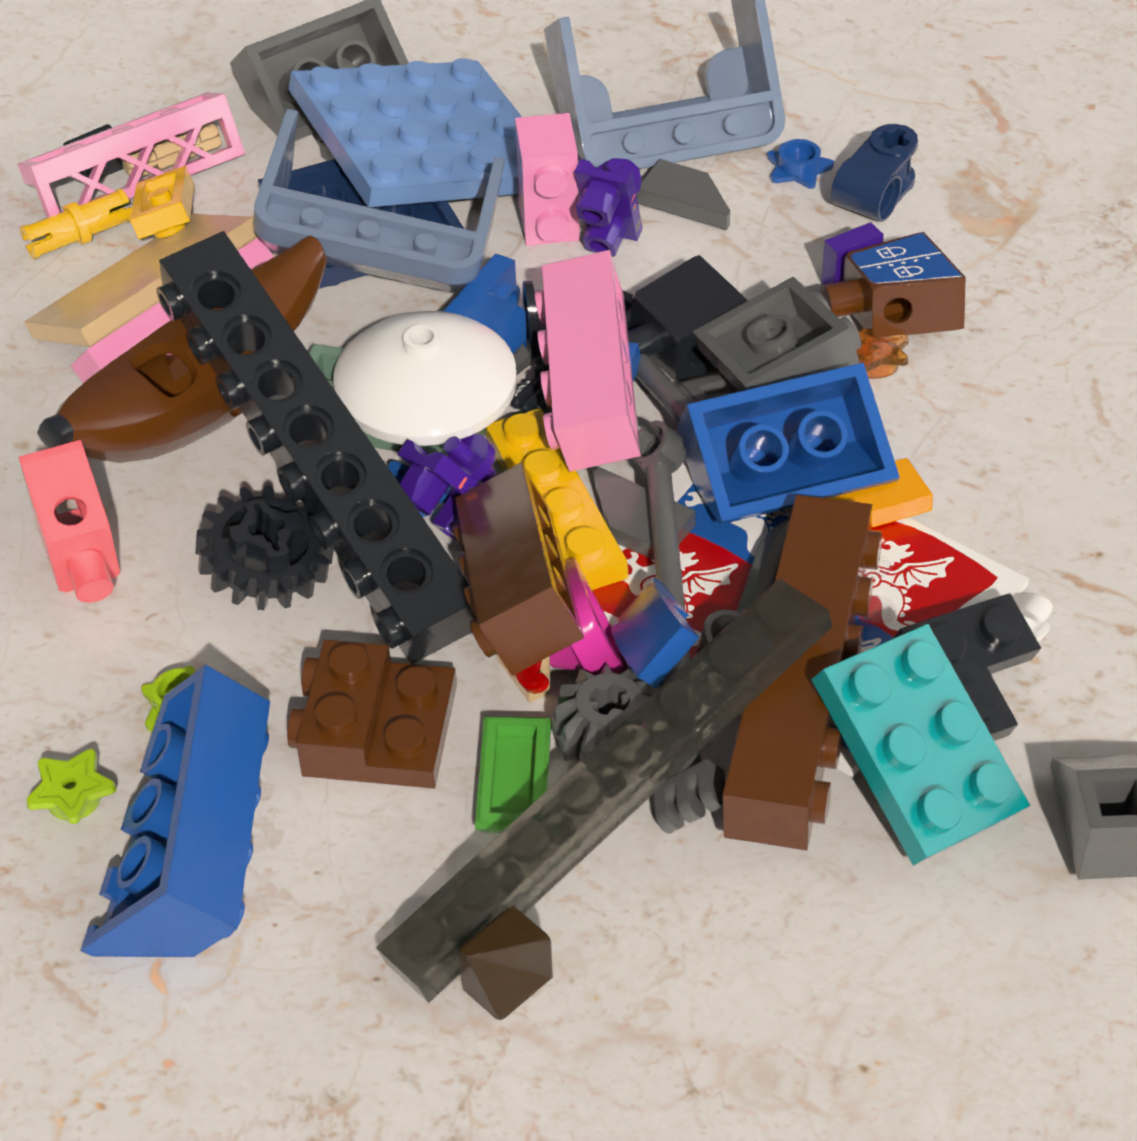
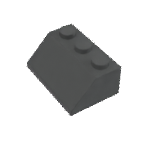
(337, 41)

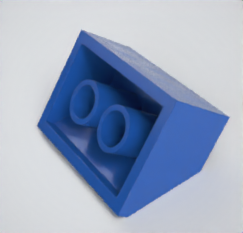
(787, 440)

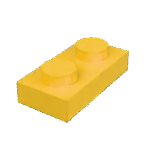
(162, 204)

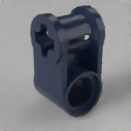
(877, 173)

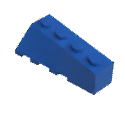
(188, 825)

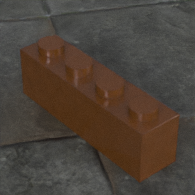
(515, 571)

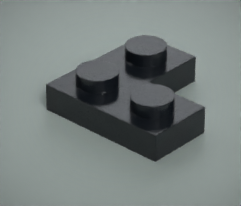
(982, 642)

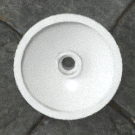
(425, 377)

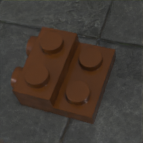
(371, 716)

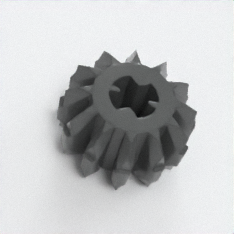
(594, 708)

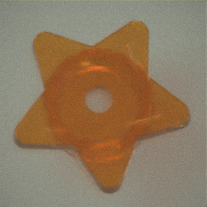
(882, 354)

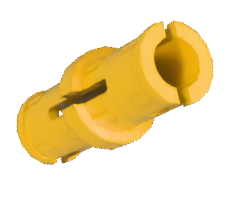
(76, 223)

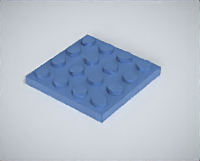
(412, 128)

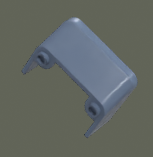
(736, 115)
(369, 237)

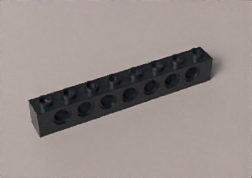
(217, 276)

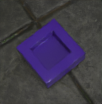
(838, 247)

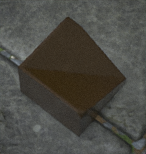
(506, 963)

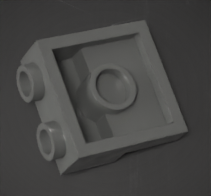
(778, 338)

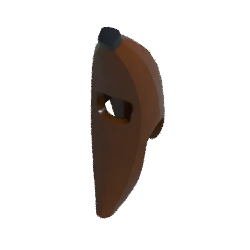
(163, 402)

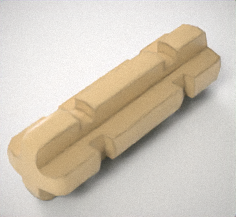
(165, 153)

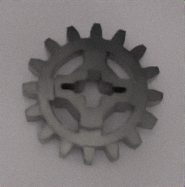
(259, 549)

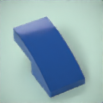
(653, 633)

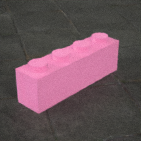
(587, 362)

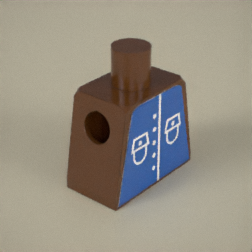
(900, 288)

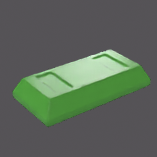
(511, 769)

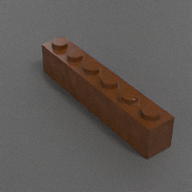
(787, 731)

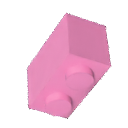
(547, 178)

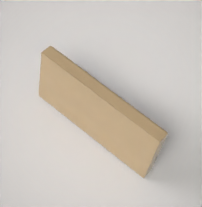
(128, 285)

